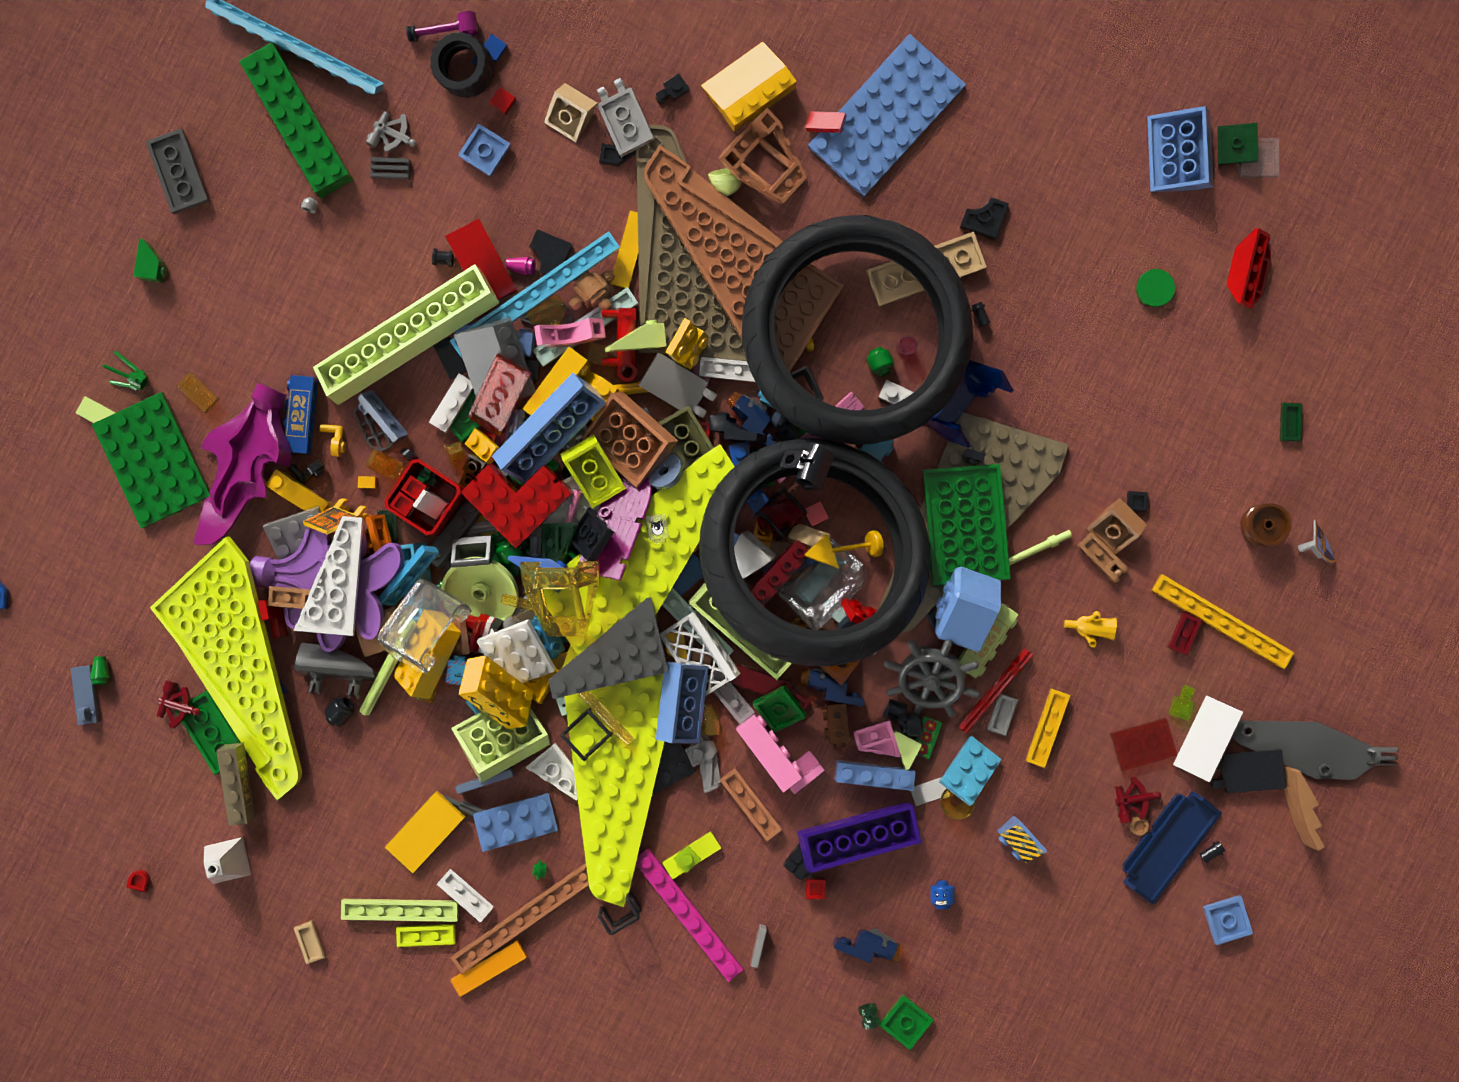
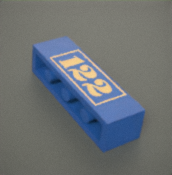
(301, 413)

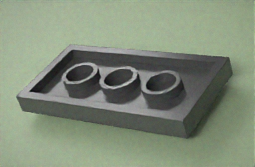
(177, 171)

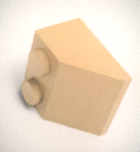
(570, 112)

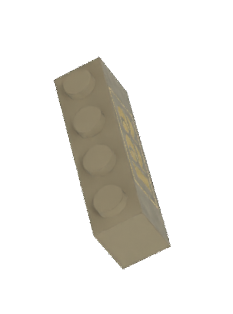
(236, 784)

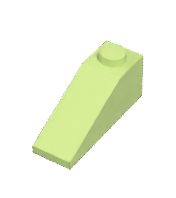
(644, 337)

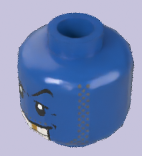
(942, 895)

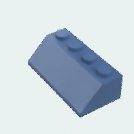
(682, 703)

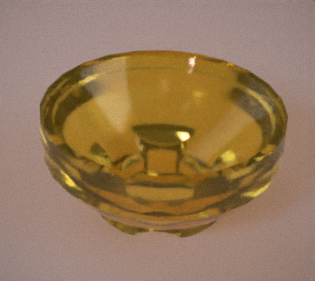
(957, 813)

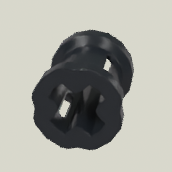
(442, 257)

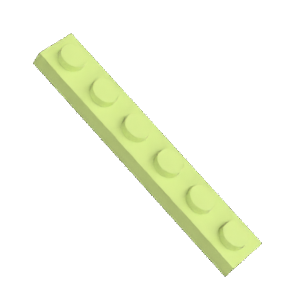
(399, 910)

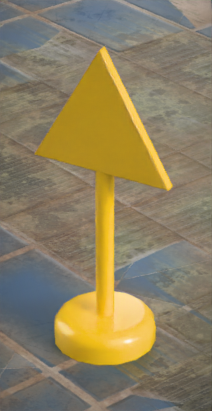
(824, 553)

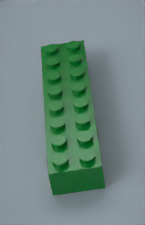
(296, 120)

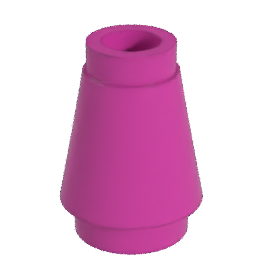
(521, 265)

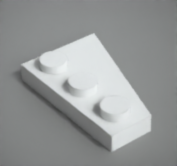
(556, 769)

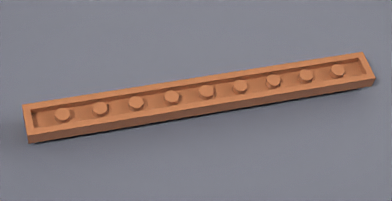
(521, 919)

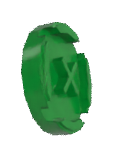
(1155, 287)

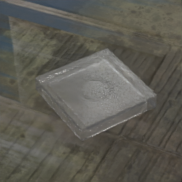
(1267, 160)

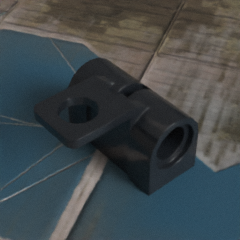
(811, 464)

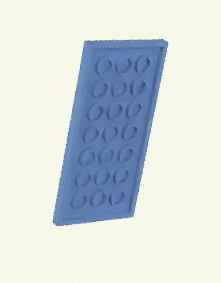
(888, 115)

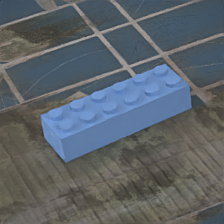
(549, 428)

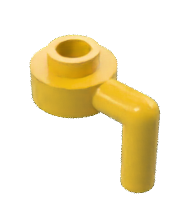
(337, 444)

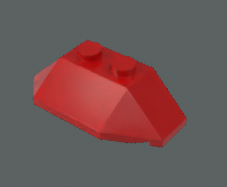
(1250, 268)

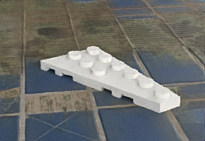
(335, 590)

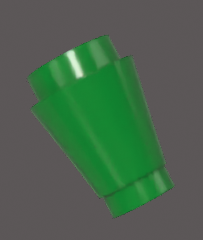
(99, 671)

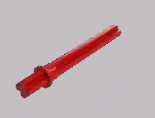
(994, 692)

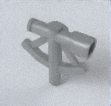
(382, 127)

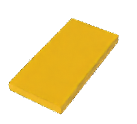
(425, 831)

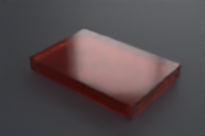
(1143, 744)

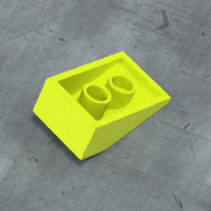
(592, 471)

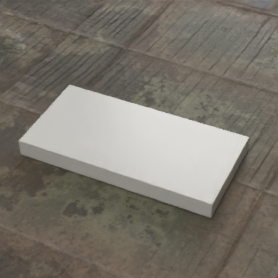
(1208, 738)

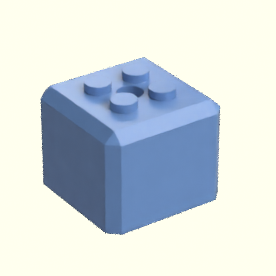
(968, 608)

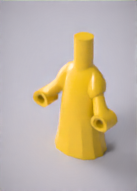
(1093, 626)

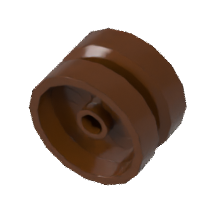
(1276, 520)

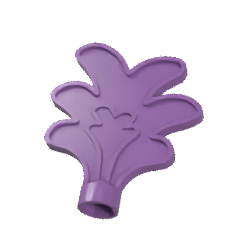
(302, 569)

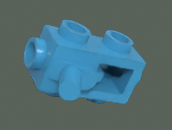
(552, 644)

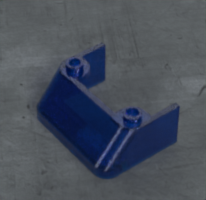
(977, 381)

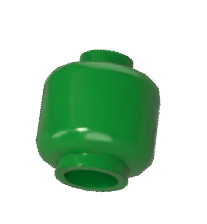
(880, 361)
(505, 549)

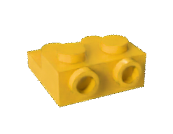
(687, 344)

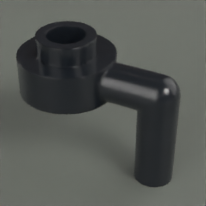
(314, 469)

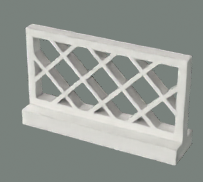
(709, 641)

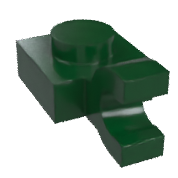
(429, 477)

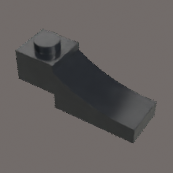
(732, 431)

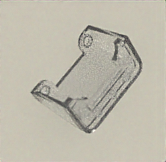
(829, 599)
(420, 624)

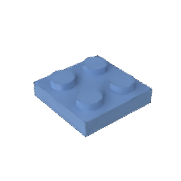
(484, 150)
(1227, 920)

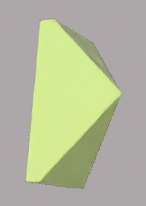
(907, 747)

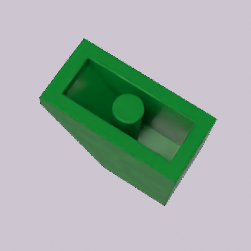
(149, 264)

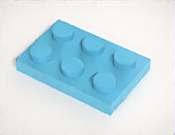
(970, 770)

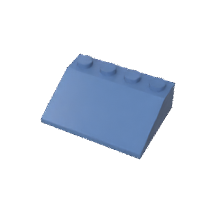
(1180, 150)

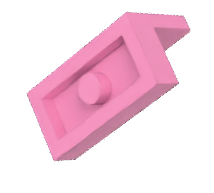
(810, 770)

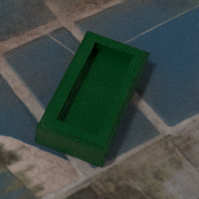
(1291, 422)

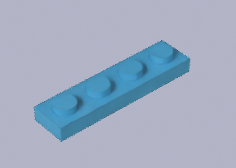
(408, 575)

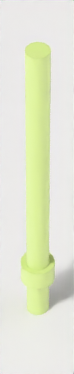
(1051, 541)

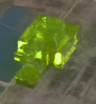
(1182, 706)

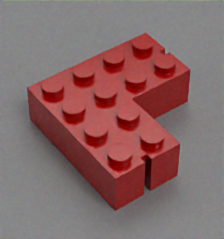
(517, 511)

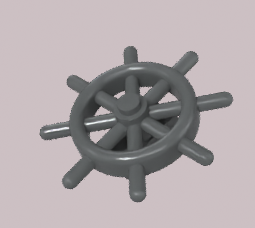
(933, 670)

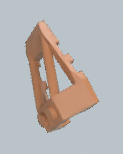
(752, 135)

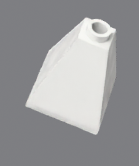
(751, 554)
(226, 861)

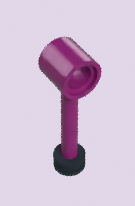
(465, 23)

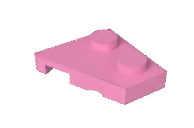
(877, 739)

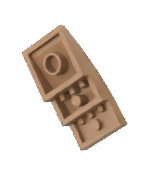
(1301, 805)

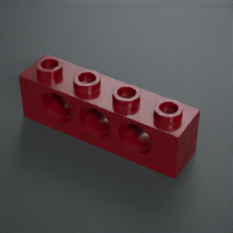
(779, 572)

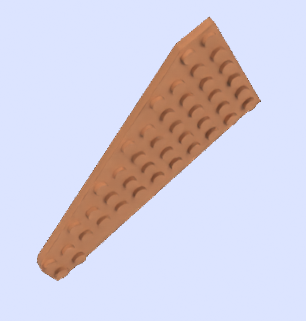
(731, 249)

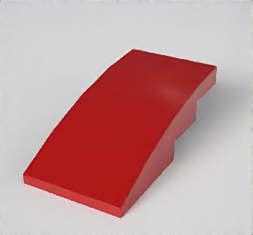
(475, 247)

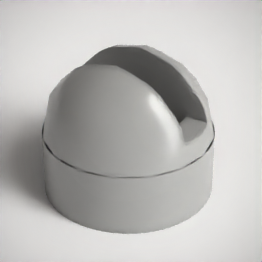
(309, 205)

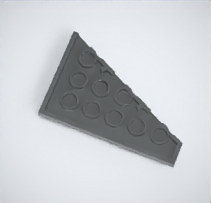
(620, 655)

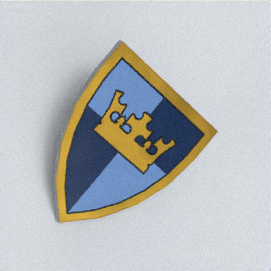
(1320, 545)

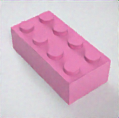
(769, 753)

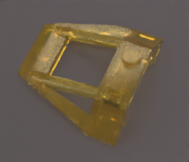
(561, 578)

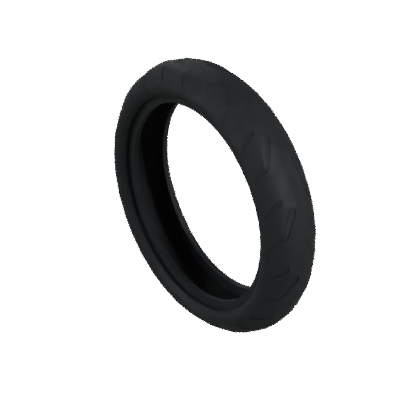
(905, 248)
(782, 638)

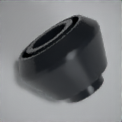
(911, 725)

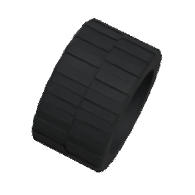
(446, 49)

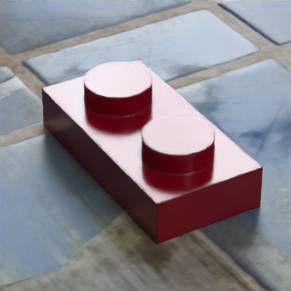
(1184, 633)

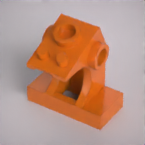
(377, 533)

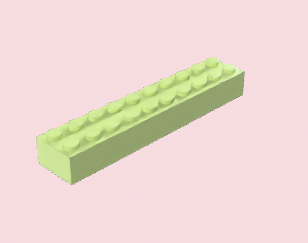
(406, 335)

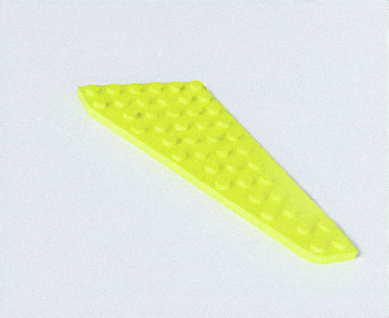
(651, 566)
(222, 634)
(615, 780)

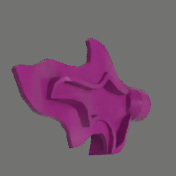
(242, 454)

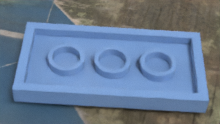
(515, 822)

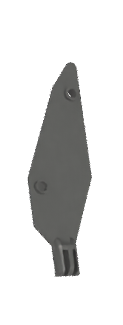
(1315, 748)

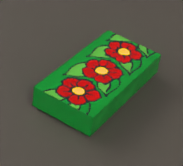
(928, 737)

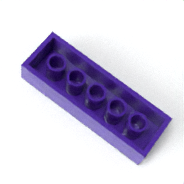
(859, 837)

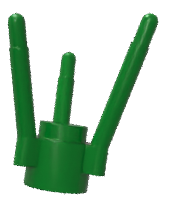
(136, 380)

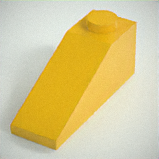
(295, 491)

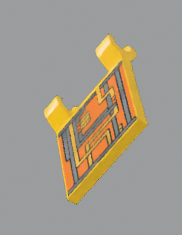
(329, 519)

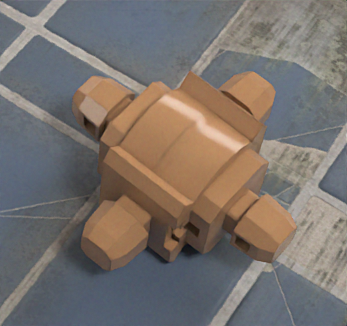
(592, 290)

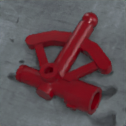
(166, 702)
(1124, 800)

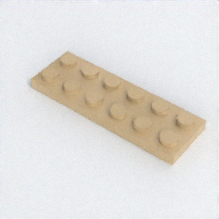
(893, 282)

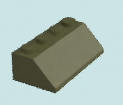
(691, 437)

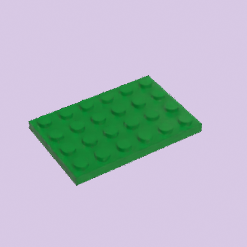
(152, 460)
(966, 521)

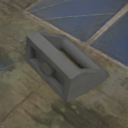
(472, 545)

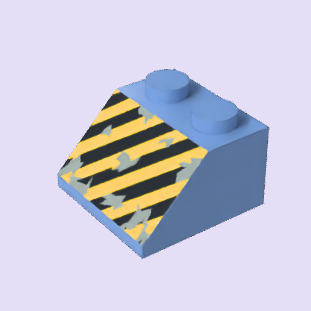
(1021, 840)

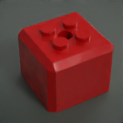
(448, 490)

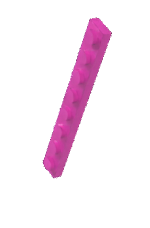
(688, 914)

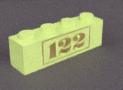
(1005, 619)

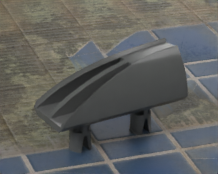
(319, 664)

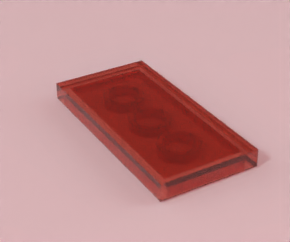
(499, 394)

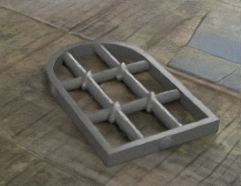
(369, 421)

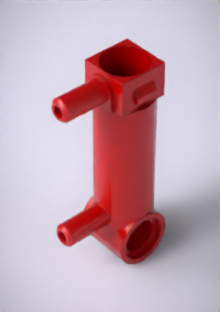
(625, 324)

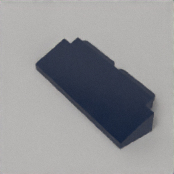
(1169, 844)

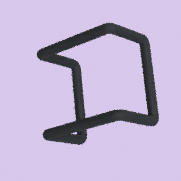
(810, 379)
(781, 533)
(609, 734)
(635, 912)

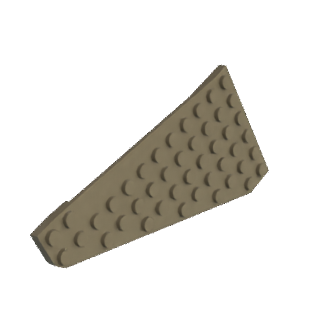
(668, 277)
(1026, 466)

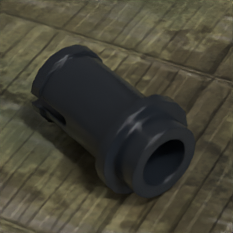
(980, 314)
(1212, 852)

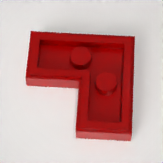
(276, 618)

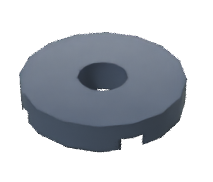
(673, 475)

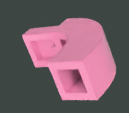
(570, 334)

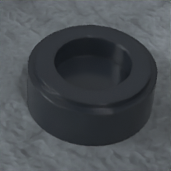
(408, 454)

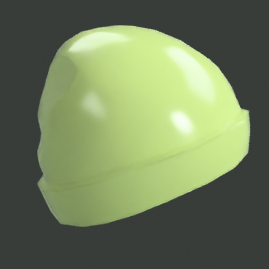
(724, 181)

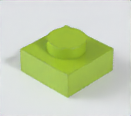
(687, 858)

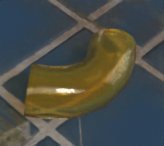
(710, 721)

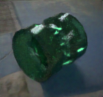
(869, 1016)

